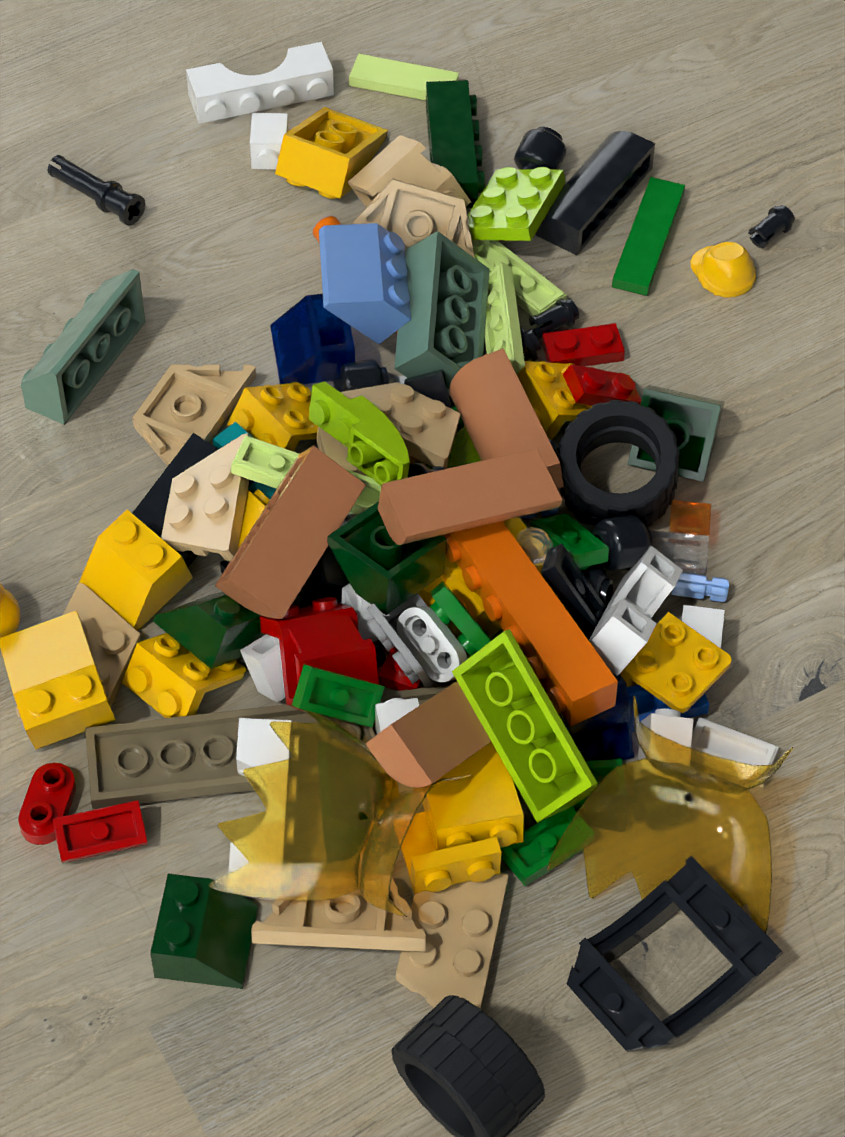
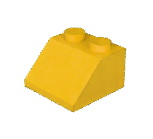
(134, 570)

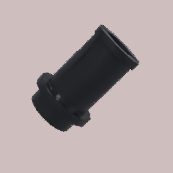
(777, 221)
(562, 314)

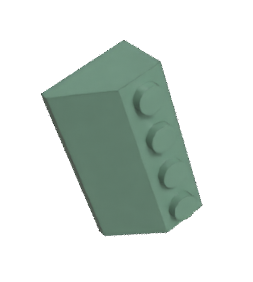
(446, 309)
(85, 348)

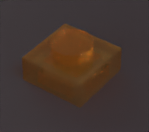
(690, 518)

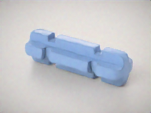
(697, 587)

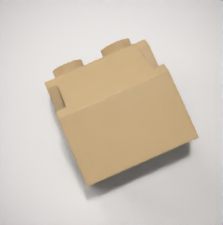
(405, 163)

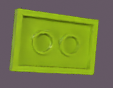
(514, 203)

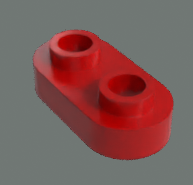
(46, 799)

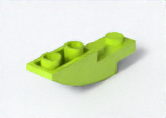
(364, 429)

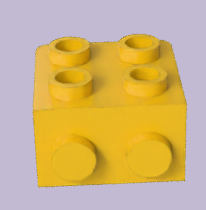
(549, 394)
(276, 414)
(676, 664)
(173, 677)
(439, 869)

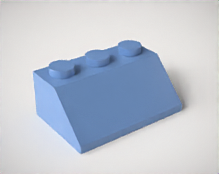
(365, 278)

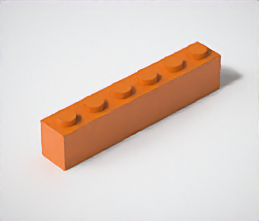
(545, 631)

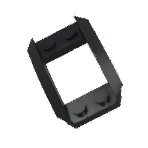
(719, 921)

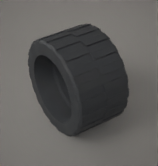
(618, 423)
(468, 1071)

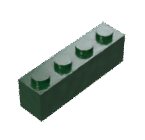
(454, 132)

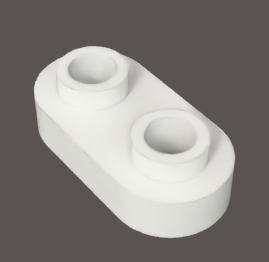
(431, 646)

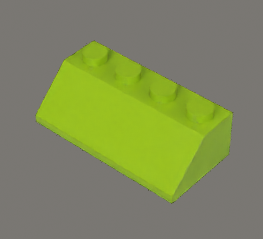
(525, 727)

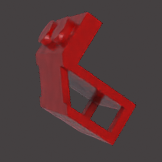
(322, 638)

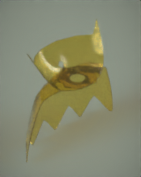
(647, 827)
(311, 830)

